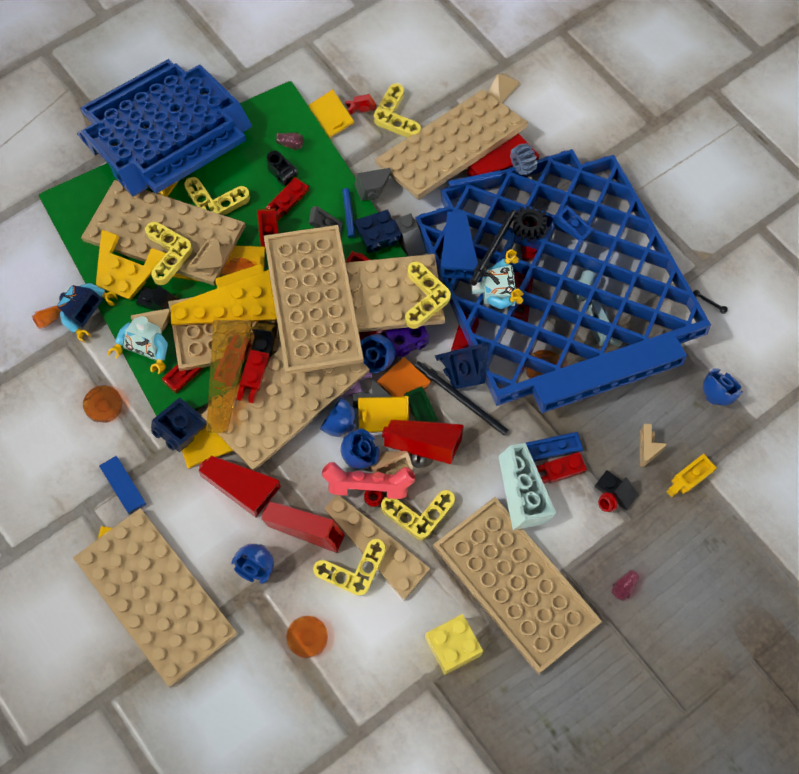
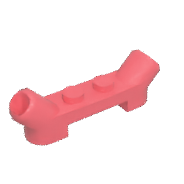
(395, 485)

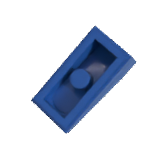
(572, 224)

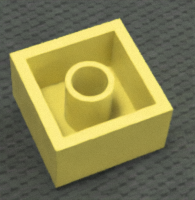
(453, 644)

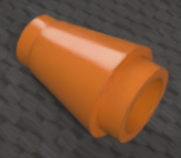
(46, 316)

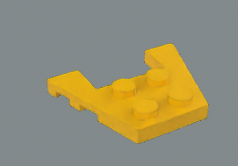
(119, 274)

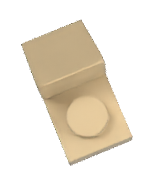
(648, 448)

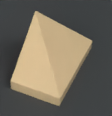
(503, 86)
(208, 256)
(161, 318)
(392, 462)

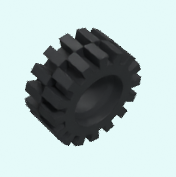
(529, 215)

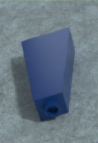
(458, 248)

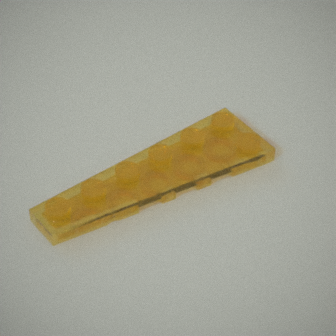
(227, 357)

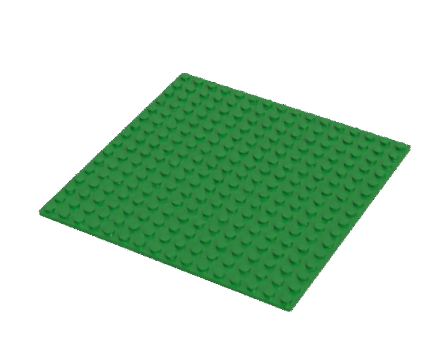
(318, 166)

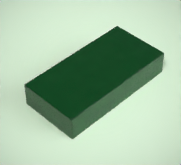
(421, 406)

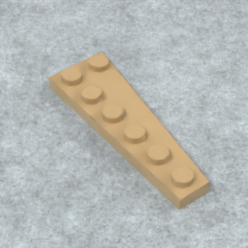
(398, 565)

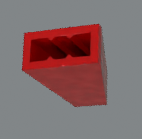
(498, 158)
(424, 439)
(242, 485)
(304, 526)

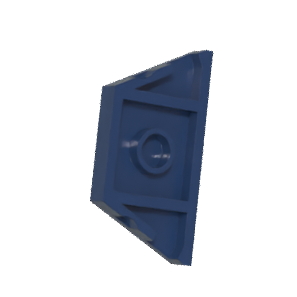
(466, 365)

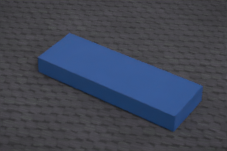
(555, 446)
(122, 485)

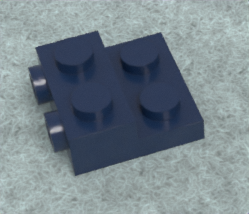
(378, 231)
(178, 425)

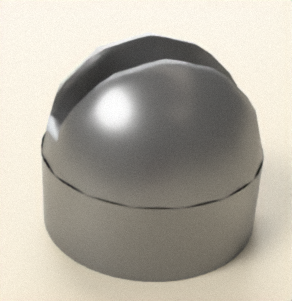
(418, 465)

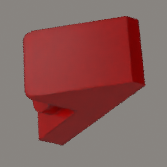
(267, 223)

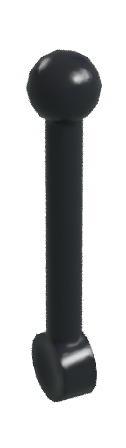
(723, 309)

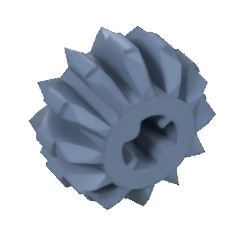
(523, 159)

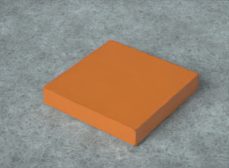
(402, 379)

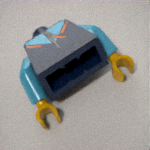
(79, 305)

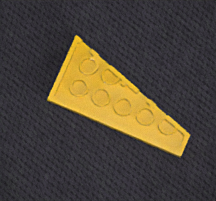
(240, 300)

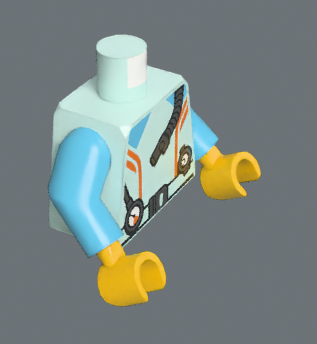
(499, 284)
(142, 339)

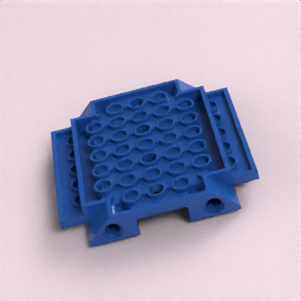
(174, 141)

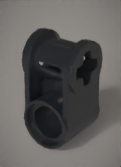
(283, 169)

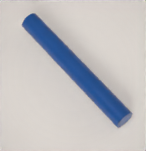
(474, 179)
(348, 213)

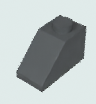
(371, 183)
(410, 235)

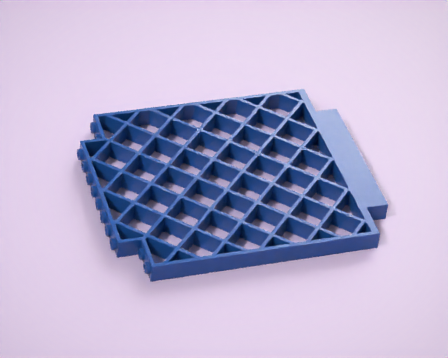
(601, 370)

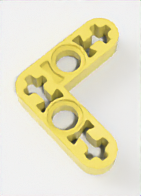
(389, 113)
(215, 205)
(174, 251)
(431, 292)
(417, 521)
(349, 584)

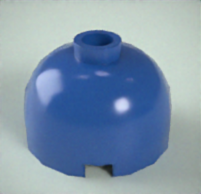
(377, 352)
(721, 388)
(340, 419)
(359, 450)
(253, 562)

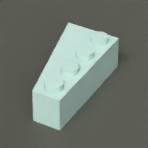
(524, 488)

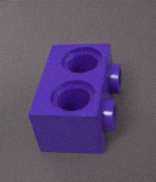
(410, 342)

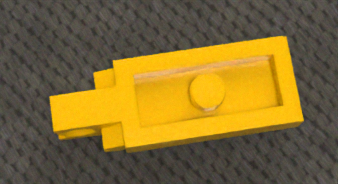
(691, 475)

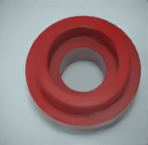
(607, 502)
(373, 503)

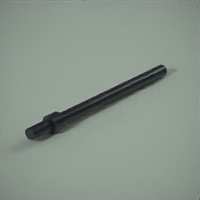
(481, 269)
(432, 375)

